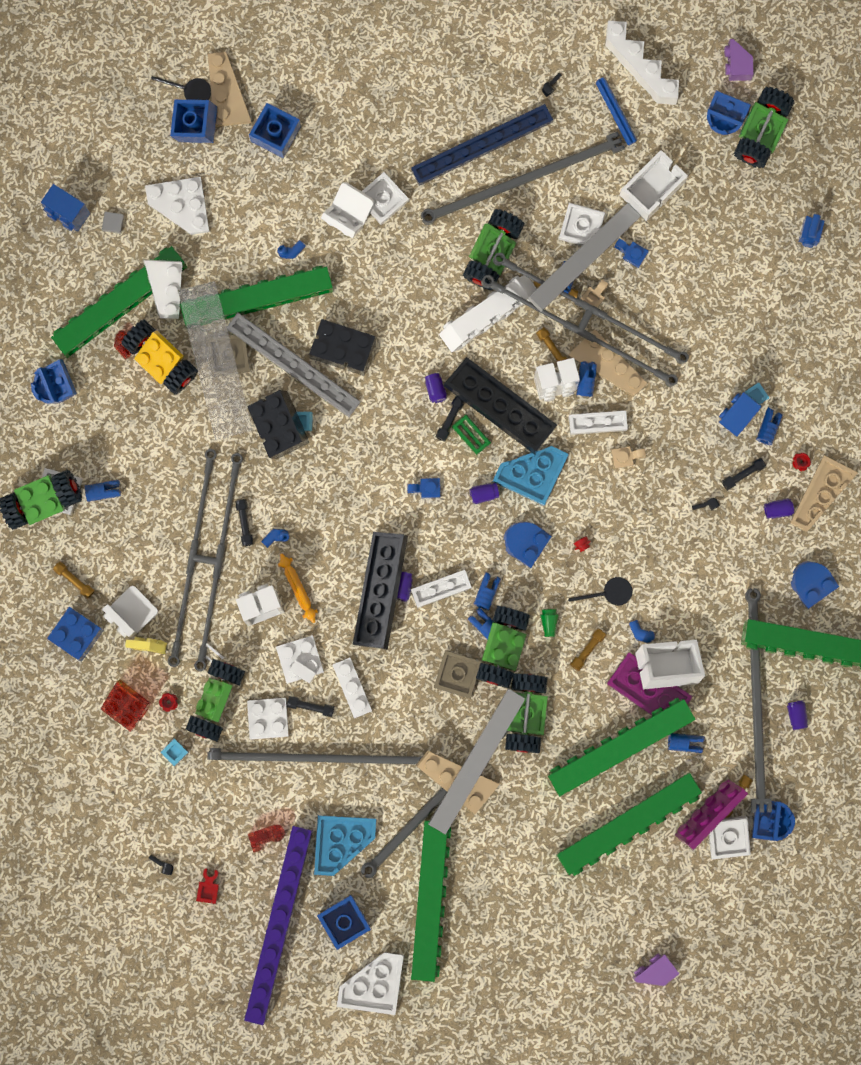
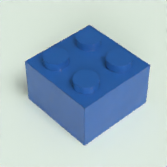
(193, 121)
(275, 130)
(65, 208)
(740, 414)
(75, 634)
(344, 922)

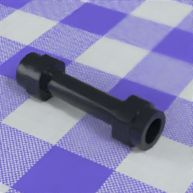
(442, 433)
(730, 482)
(246, 538)
(294, 703)

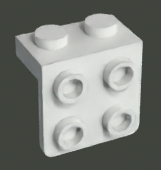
(348, 210)
(130, 612)

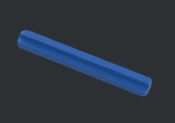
(616, 111)

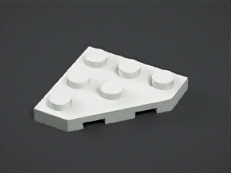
(181, 203)
(374, 986)

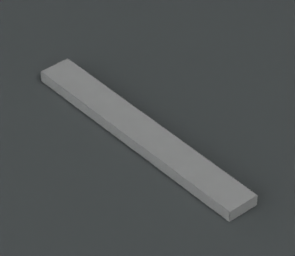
(584, 257)
(293, 365)
(476, 761)

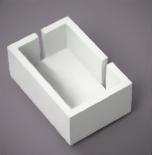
(653, 185)
(556, 383)
(259, 605)
(669, 668)

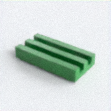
(465, 439)

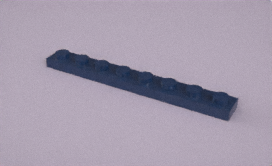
(482, 144)

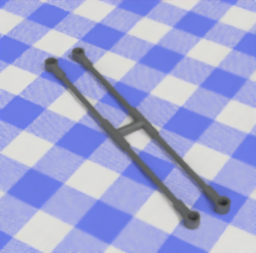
(580, 329)
(216, 561)

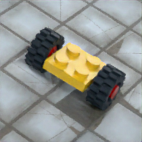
(159, 357)

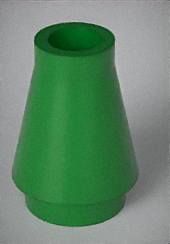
(549, 622)

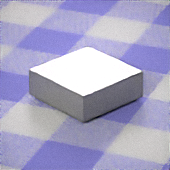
(112, 222)

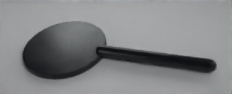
(194, 89)
(616, 591)

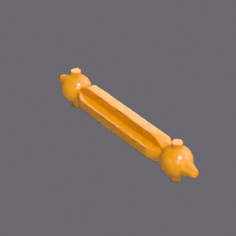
(297, 588)

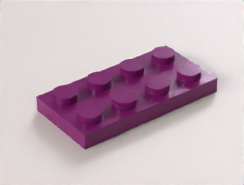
(628, 683)
(710, 814)

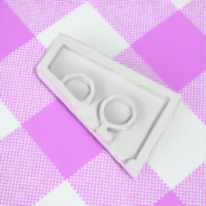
(165, 283)

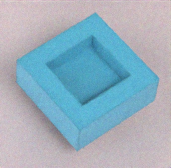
(757, 393)
(306, 419)
(174, 752)

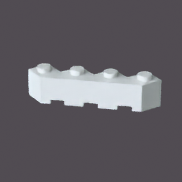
(645, 71)
(484, 315)

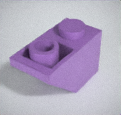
(739, 62)
(658, 972)

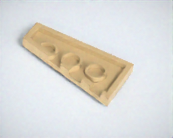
(226, 92)
(609, 365)
(822, 490)
(444, 773)

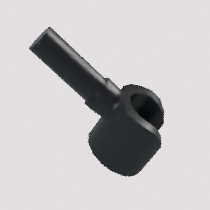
(547, 88)
(712, 503)
(166, 867)

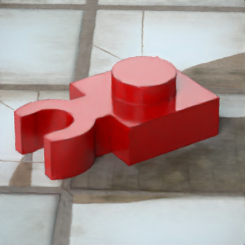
(208, 890)

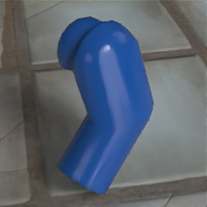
(290, 252)
(275, 535)
(640, 634)

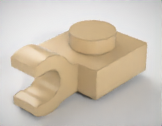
(594, 296)
(624, 457)

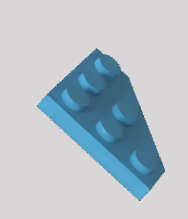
(532, 474)
(340, 841)

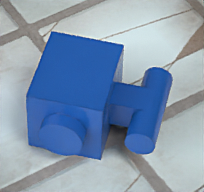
(811, 231)

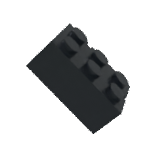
(342, 345)
(278, 424)

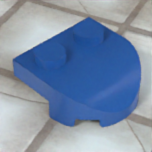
(726, 113)
(53, 383)
(525, 542)
(812, 582)
(774, 824)

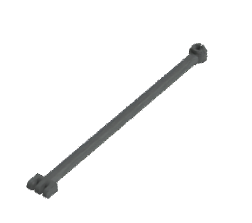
(610, 144)
(216, 754)
(761, 799)
(405, 832)

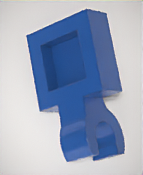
(633, 254)
(428, 488)

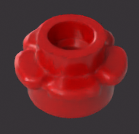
(796, 461)
(582, 544)
(173, 702)

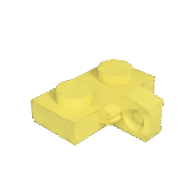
(148, 644)

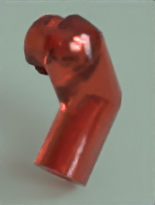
(119, 347)

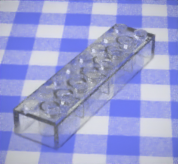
(215, 360)

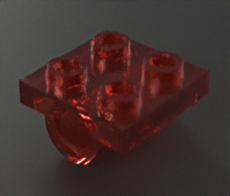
(125, 705)

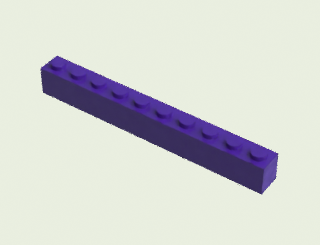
(278, 925)

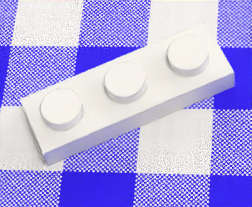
(598, 422)
(441, 588)
(352, 688)

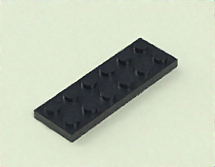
(500, 405)
(380, 590)

